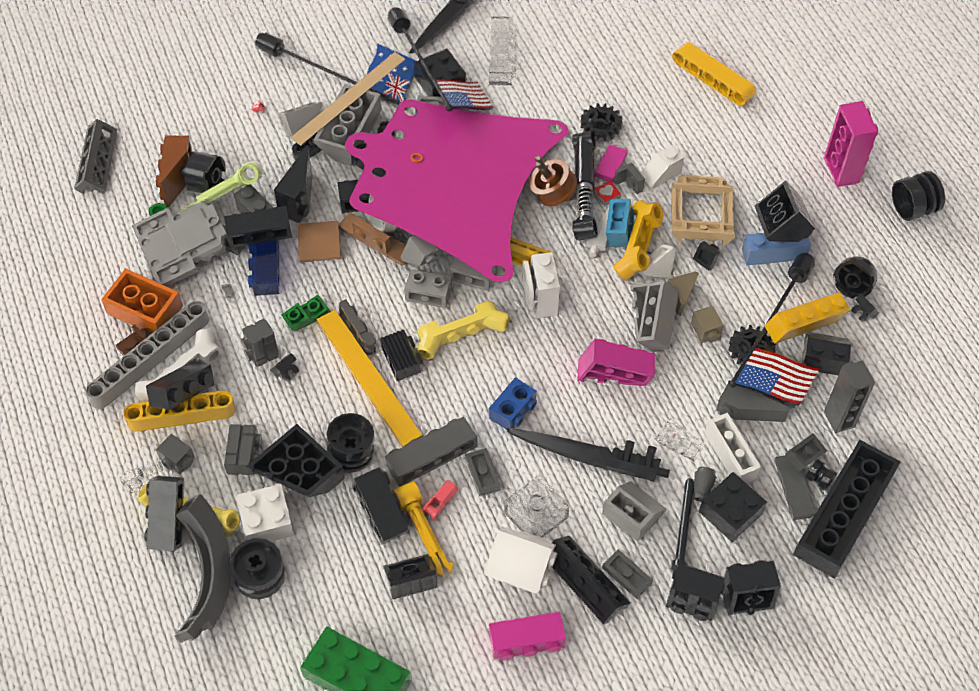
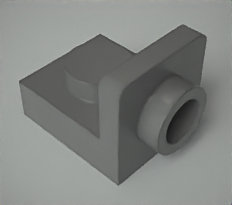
(632, 177)

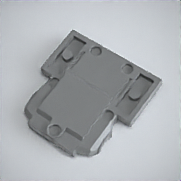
(180, 240)

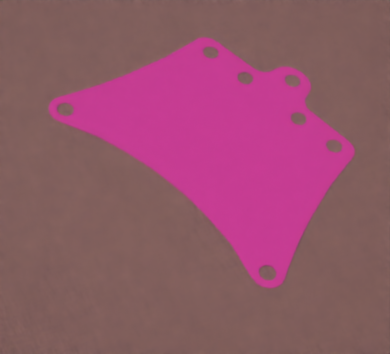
(464, 185)

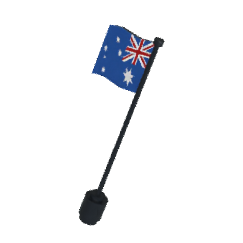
(390, 87)

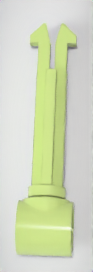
(238, 179)

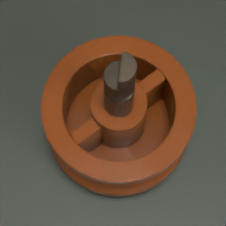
(552, 181)

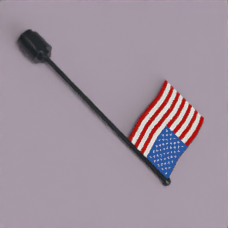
(453, 93)
(770, 371)

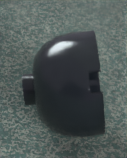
(855, 276)

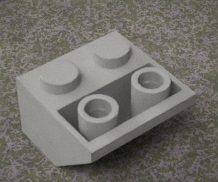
(632, 510)

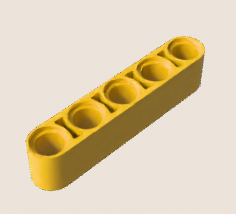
(714, 73)
(191, 413)

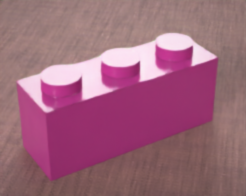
(527, 636)

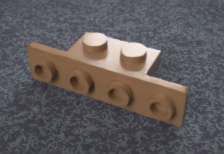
(373, 237)

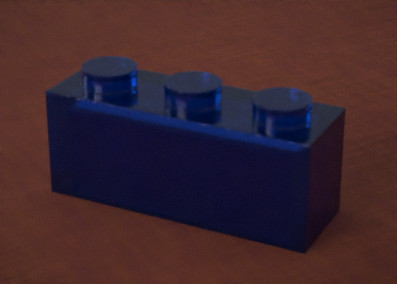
(264, 268)

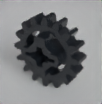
(601, 121)
(743, 341)

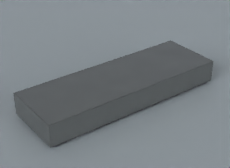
(795, 489)

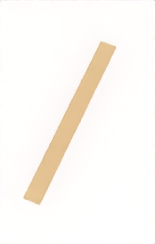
(347, 98)

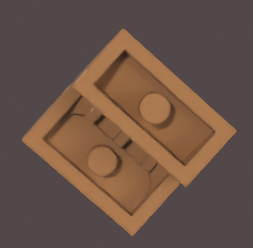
(318, 241)

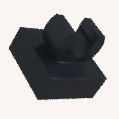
(706, 255)
(866, 307)
(283, 366)

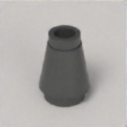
(703, 482)

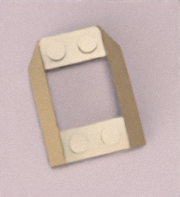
(701, 229)

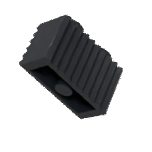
(401, 355)

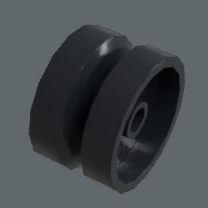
(257, 568)

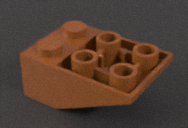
(174, 155)

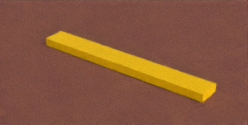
(369, 378)

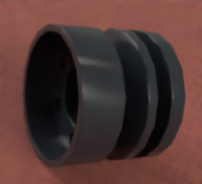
(918, 195)
(351, 441)

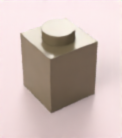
(707, 324)

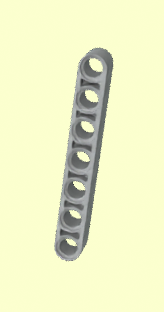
(145, 363)

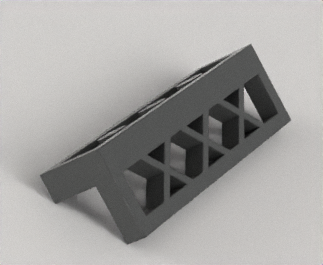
(91, 149)

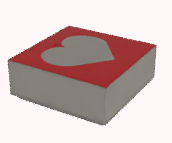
(606, 192)

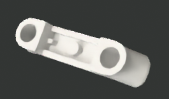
(204, 352)

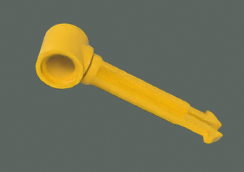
(410, 502)

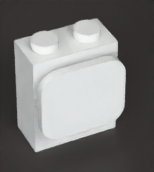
(541, 285)
(521, 559)

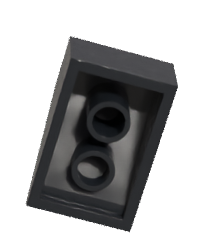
(295, 188)

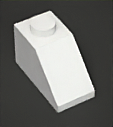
(663, 167)

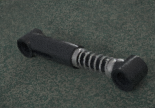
(584, 146)

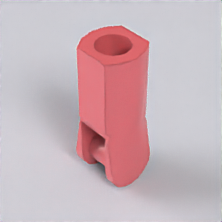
(441, 498)

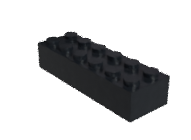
(846, 509)

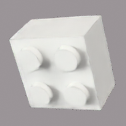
(265, 514)

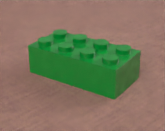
(348, 666)

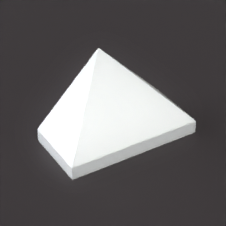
(661, 262)

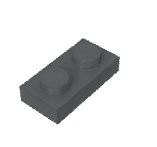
(805, 452)
(482, 472)
(627, 574)

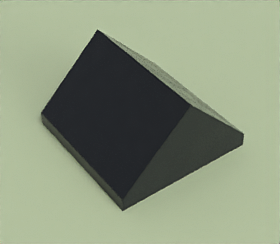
(410, 576)

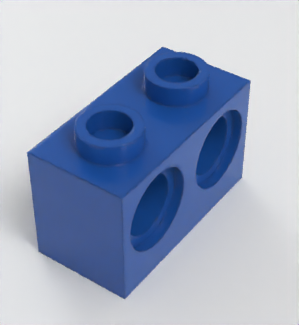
(509, 402)

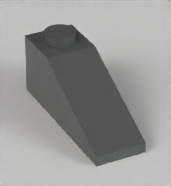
(750, 405)

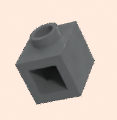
(175, 454)

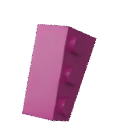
(616, 362)

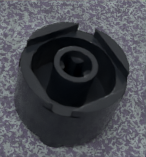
(203, 171)

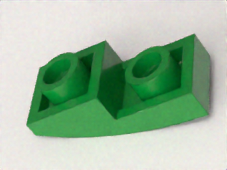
(302, 316)

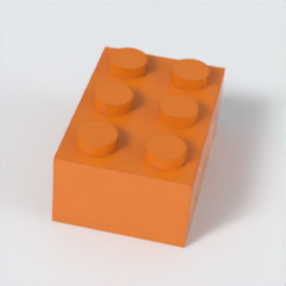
(141, 301)

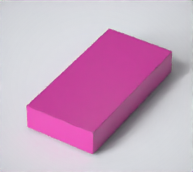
(610, 163)

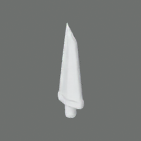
(599, 242)

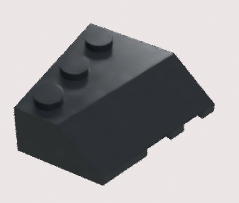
(299, 464)

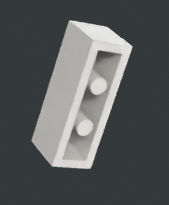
(732, 448)

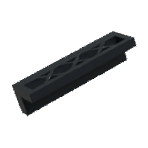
(585, 582)

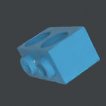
(619, 222)

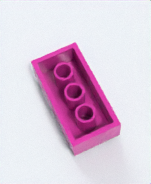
(850, 143)

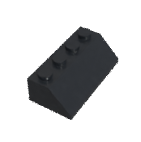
(784, 215)

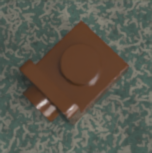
(132, 340)

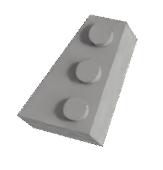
(655, 313)

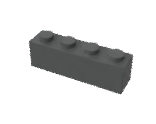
(849, 396)
(431, 451)

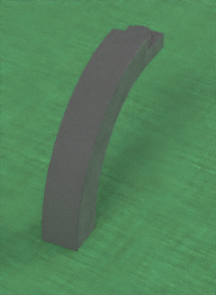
(214, 562)

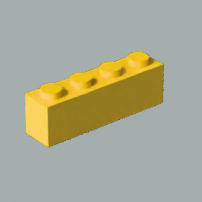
(807, 317)

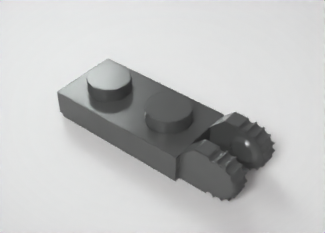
(357, 328)

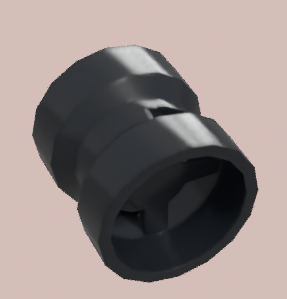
(821, 474)

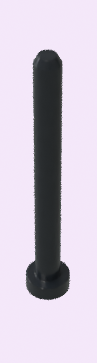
(684, 524)

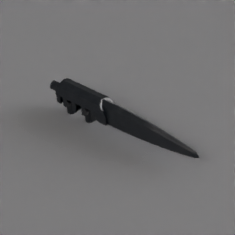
(441, 21)
(618, 460)

